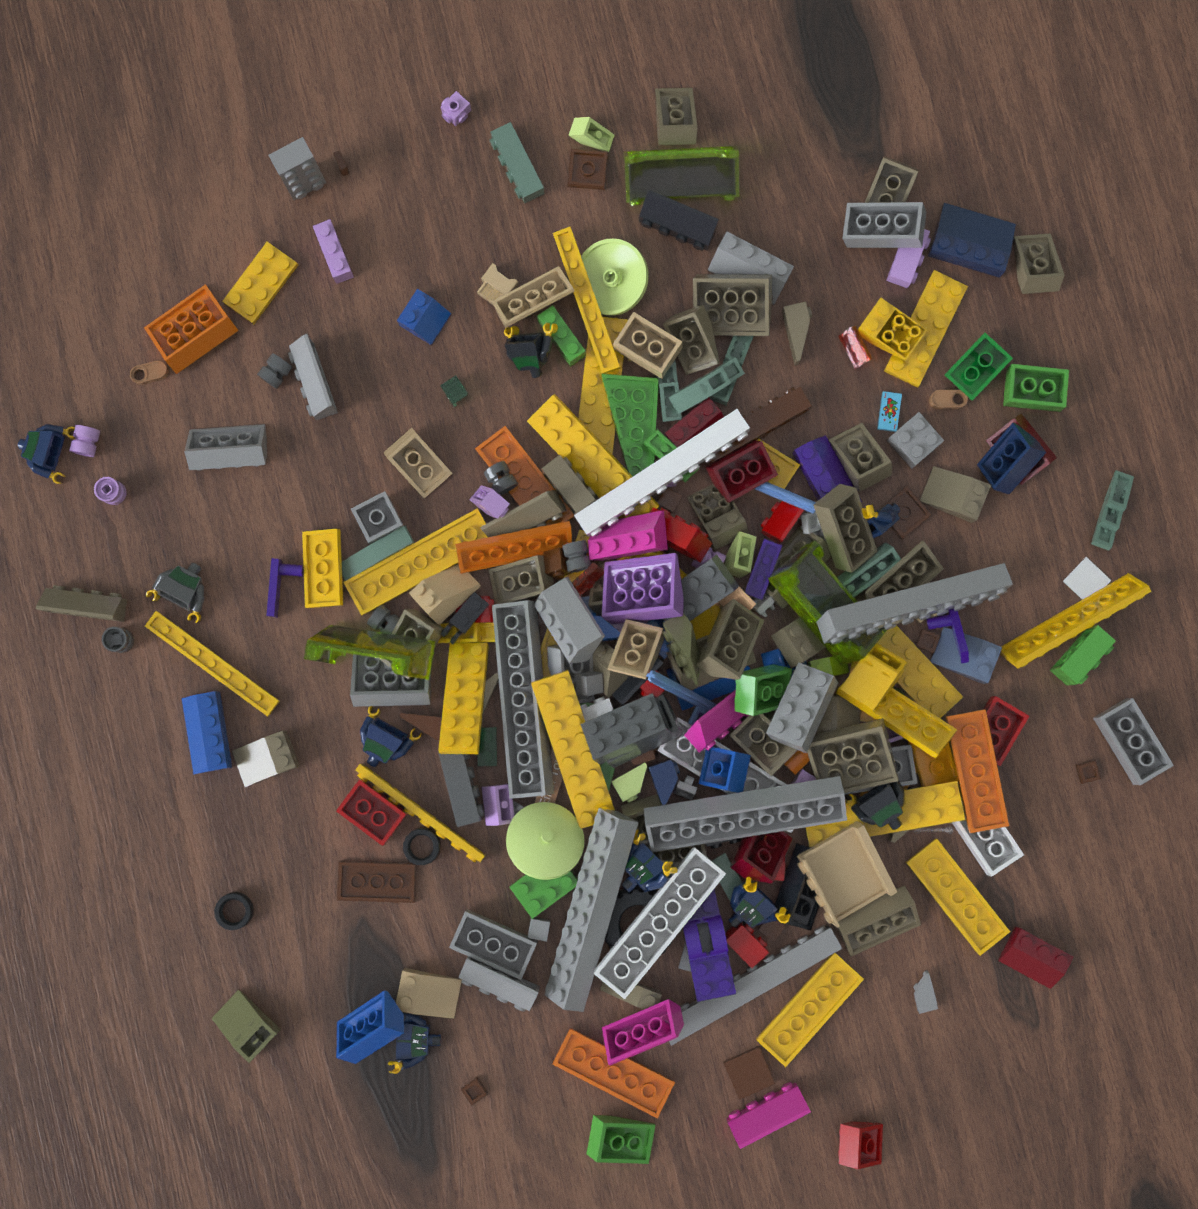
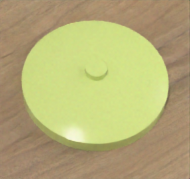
(616, 275)
(544, 841)

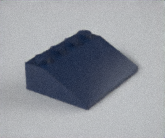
(972, 240)

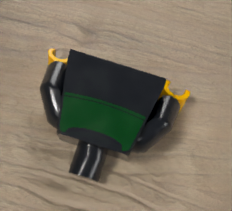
(529, 350)
(880, 805)

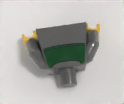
(182, 588)

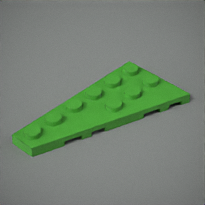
(634, 415)

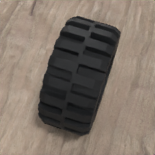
(623, 902)

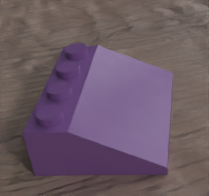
(642, 589)

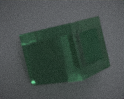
(454, 390)

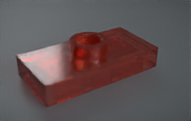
(855, 347)
(588, 578)

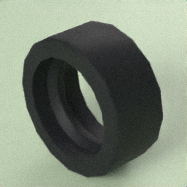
(407, 846)
(218, 911)

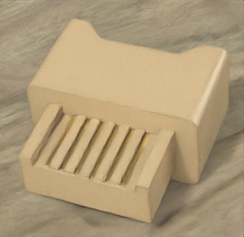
(495, 285)

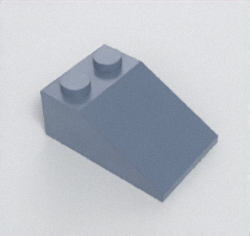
(982, 656)

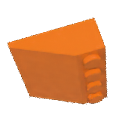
(190, 329)

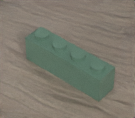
(517, 163)
(870, 570)

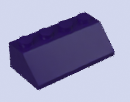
(821, 466)

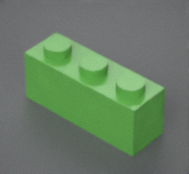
(563, 338)

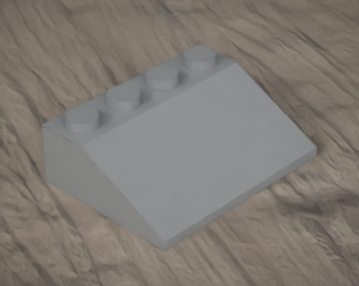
(377, 685)

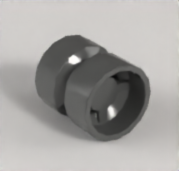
(274, 371)
(505, 483)
(577, 556)
(379, 618)
(117, 639)

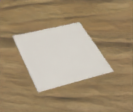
(1086, 579)

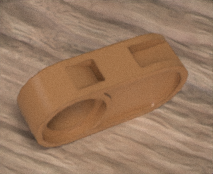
(153, 371)
(944, 399)

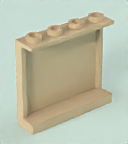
(845, 872)

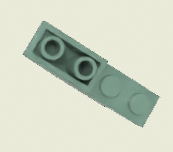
(706, 385)

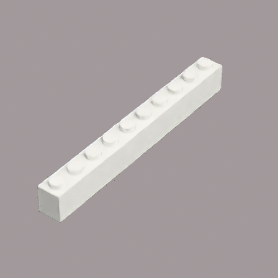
(663, 472)

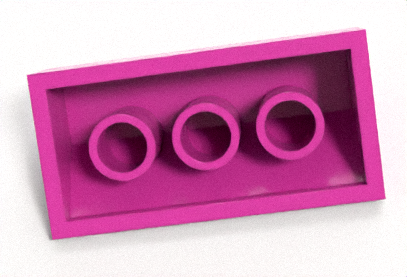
(629, 537)
(715, 724)
(642, 1031)
(767, 1114)

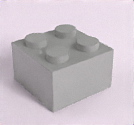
(915, 440)
(377, 517)

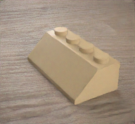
(532, 296)

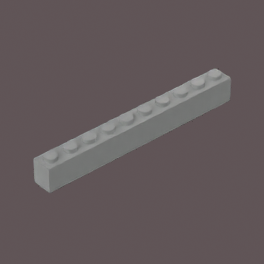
(761, 979)

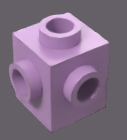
(455, 109)

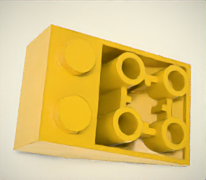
(891, 330)
(874, 677)

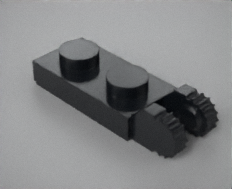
(466, 616)

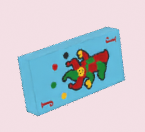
(889, 411)

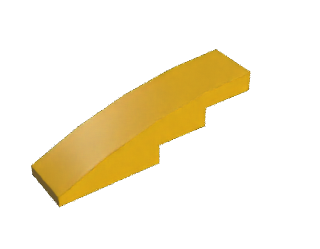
(476, 634)

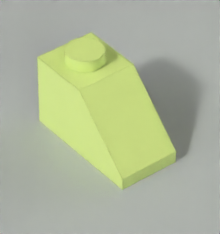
(591, 134)
(740, 554)
(630, 783)

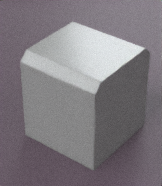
(589, 683)
(539, 929)

